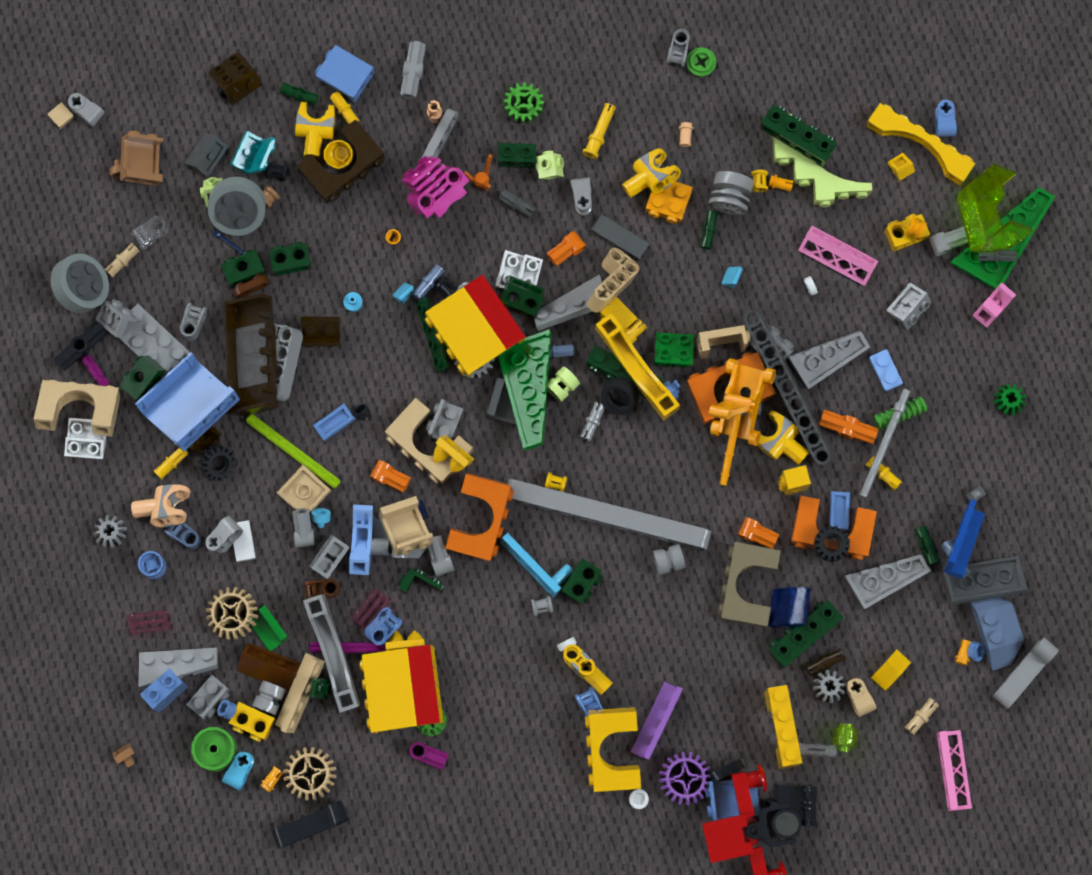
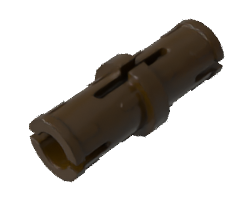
(825, 662)

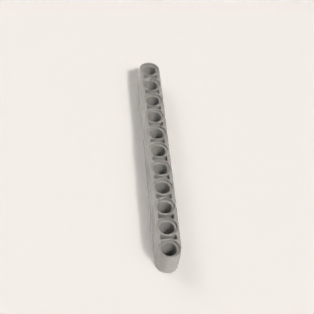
(610, 515)

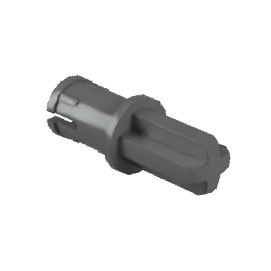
(516, 203)
(1001, 255)

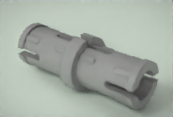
(592, 421)

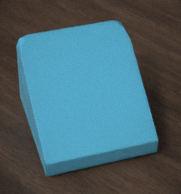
(732, 276)
(403, 293)

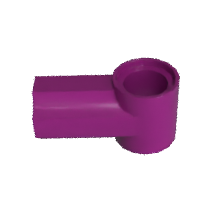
(431, 756)

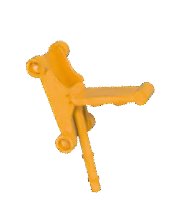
(735, 404)

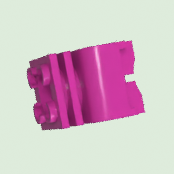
(434, 186)

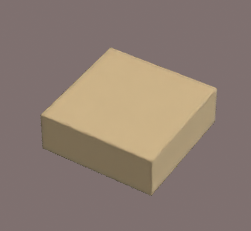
(60, 115)

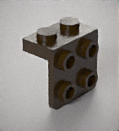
(235, 78)

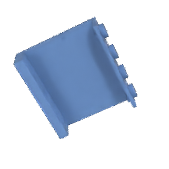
(186, 402)

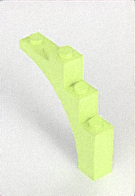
(825, 185)

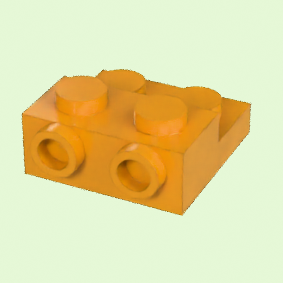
(669, 203)

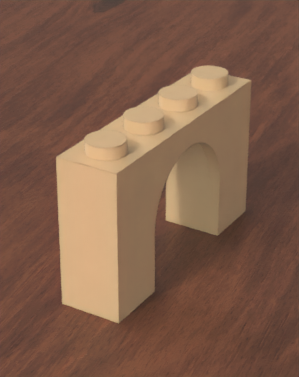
(56, 394)
(402, 433)

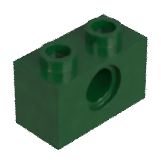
(235, 276)
(151, 371)

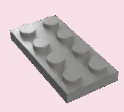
(152, 339)

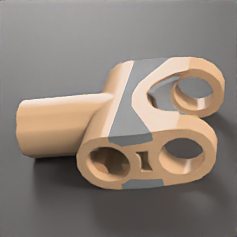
(162, 506)

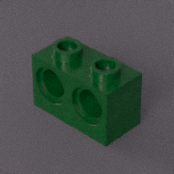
(516, 155)
(291, 264)
(524, 292)
(577, 579)

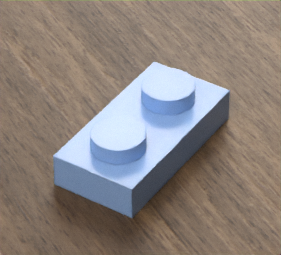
(885, 370)

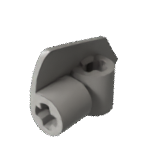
(381, 545)

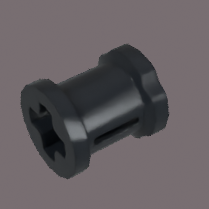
(277, 171)
(446, 287)

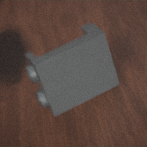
(500, 404)

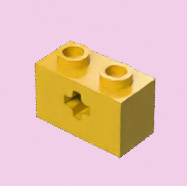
(794, 480)

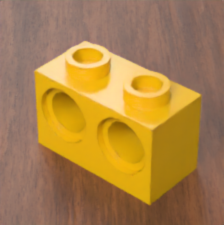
(905, 240)
(254, 717)

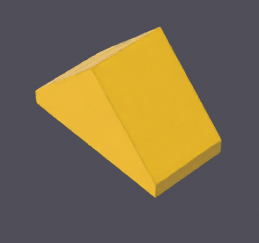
(891, 670)

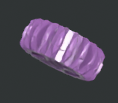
(668, 780)

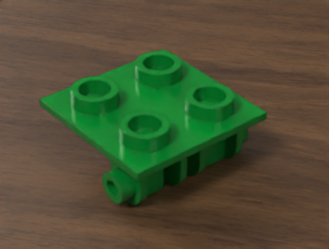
(674, 349)

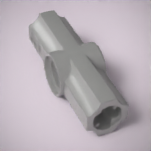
(413, 70)

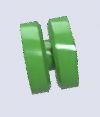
(208, 739)

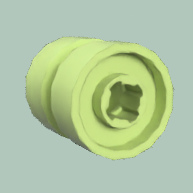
(566, 379)

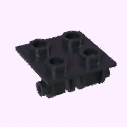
(801, 800)

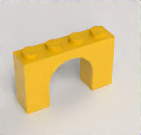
(779, 705)
(601, 724)

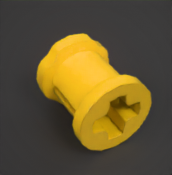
(759, 179)
(562, 480)

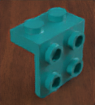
(253, 153)

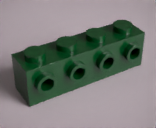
(798, 135)
(608, 365)
(802, 637)

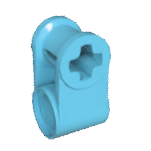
(237, 774)

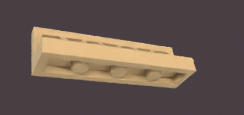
(299, 693)

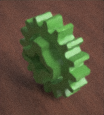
(519, 108)

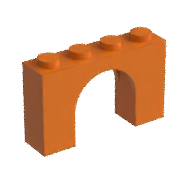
(702, 386)
(497, 496)
(806, 529)

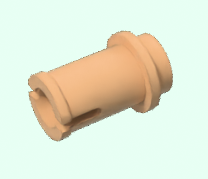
(685, 134)

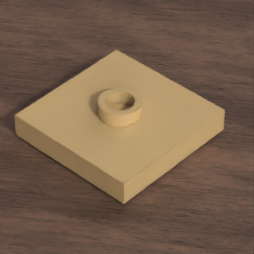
(304, 490)

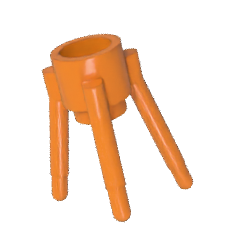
(481, 179)

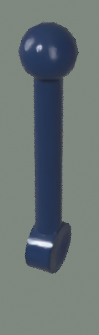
(217, 234)

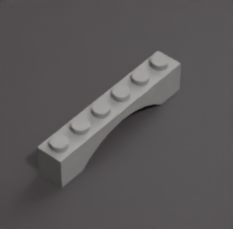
(332, 651)

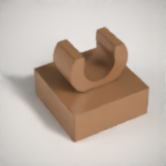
(124, 754)

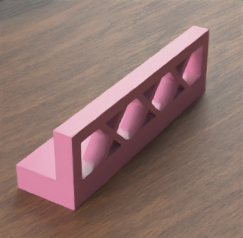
(840, 249)
(947, 770)

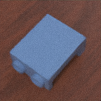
(344, 73)
(163, 690)
(723, 800)

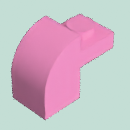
(994, 305)

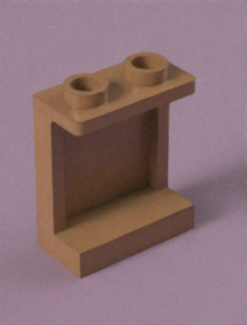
(140, 158)

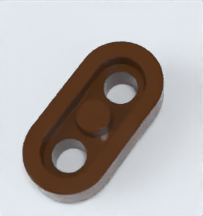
(243, 289)

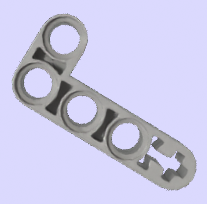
(286, 363)
(1025, 672)

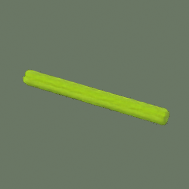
(293, 451)

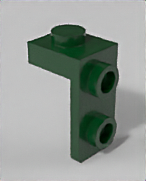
(406, 581)
(320, 688)

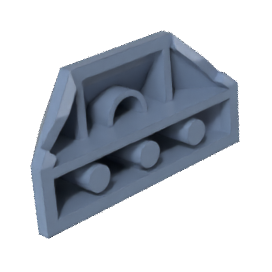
(998, 630)

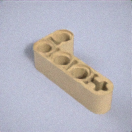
(621, 271)

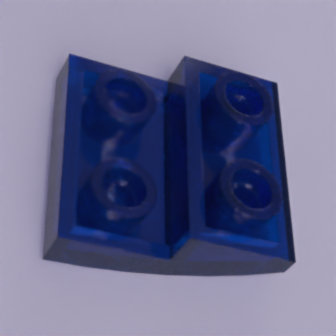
(789, 607)

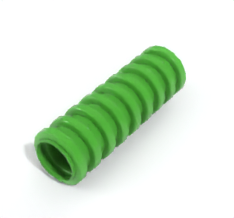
(913, 408)

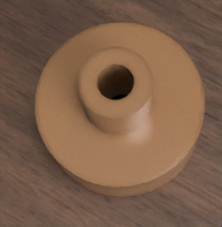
(115, 170)

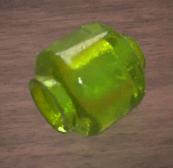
(845, 737)

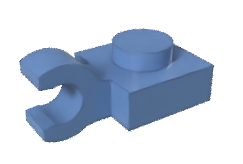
(673, 388)

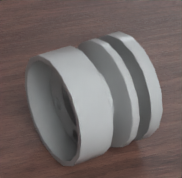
(731, 193)

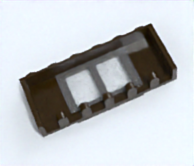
(251, 353)

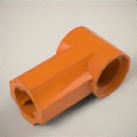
(570, 245)
(390, 476)
(754, 532)

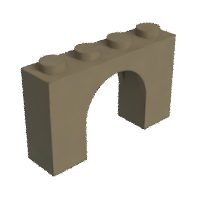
(734, 607)

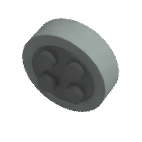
(236, 206)
(79, 283)

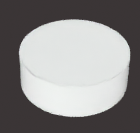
(810, 286)
(561, 646)
(638, 799)

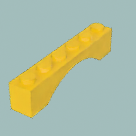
(888, 123)
(644, 378)

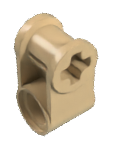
(861, 701)

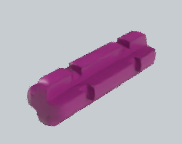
(95, 371)

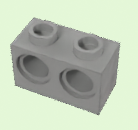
(329, 556)

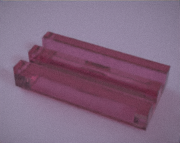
(381, 597)
(132, 624)

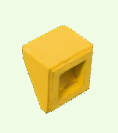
(901, 166)

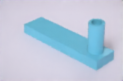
(550, 584)

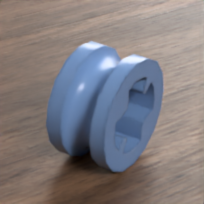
(226, 709)

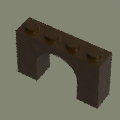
(331, 185)

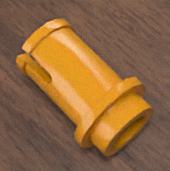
(780, 183)
(962, 657)
(272, 778)

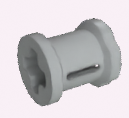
(542, 606)

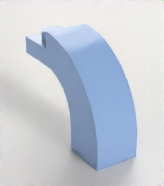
(361, 540)

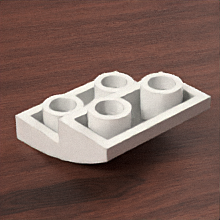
(519, 266)
(82, 442)

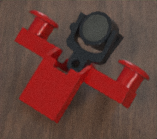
(726, 837)

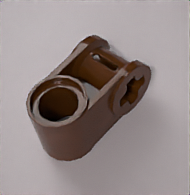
(319, 587)

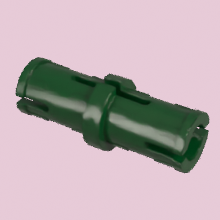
(298, 93)
(708, 230)
(926, 545)

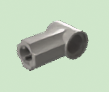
(944, 242)
(303, 531)
(440, 559)

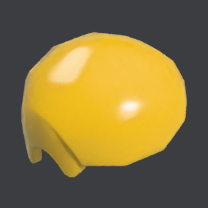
(338, 154)

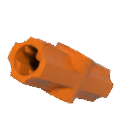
(848, 427)

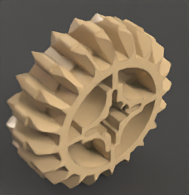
(226, 618)
(306, 757)

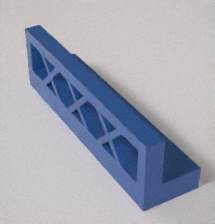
(964, 541)

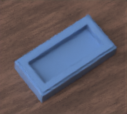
(334, 422)
(839, 510)

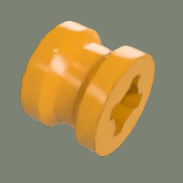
(916, 228)

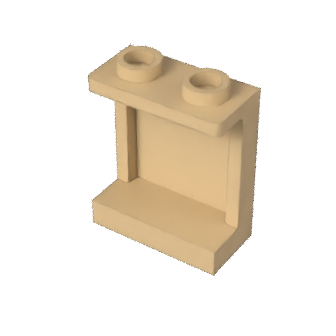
(722, 336)
(405, 526)

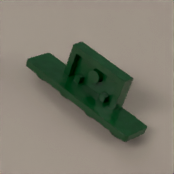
(437, 349)

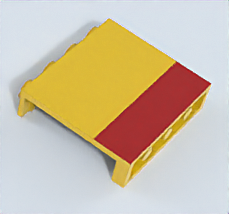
(474, 325)
(401, 688)

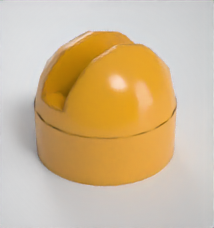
(396, 239)

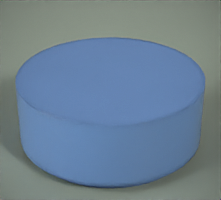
(976, 651)

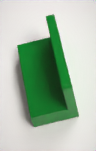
(269, 629)

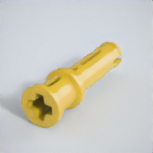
(596, 138)

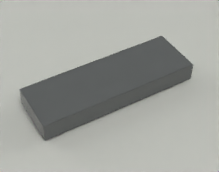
(620, 237)

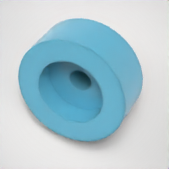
(353, 302)
(320, 516)

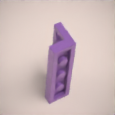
(656, 721)

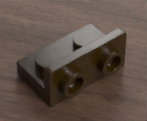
(320, 331)

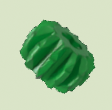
(1002, 399)

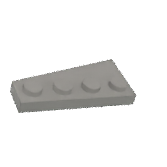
(567, 306)
(822, 360)
(879, 582)
(181, 662)

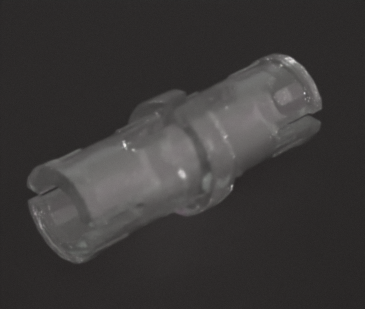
(830, 750)

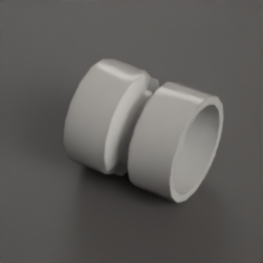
(669, 559)
(269, 697)

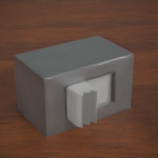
(976, 494)

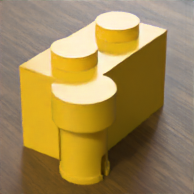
(627, 320)

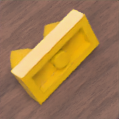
(446, 448)
(396, 641)

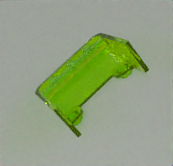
(980, 215)

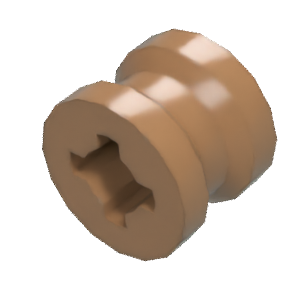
(270, 196)

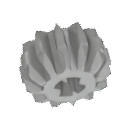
(115, 535)
(823, 689)

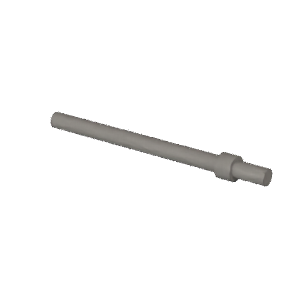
(899, 408)

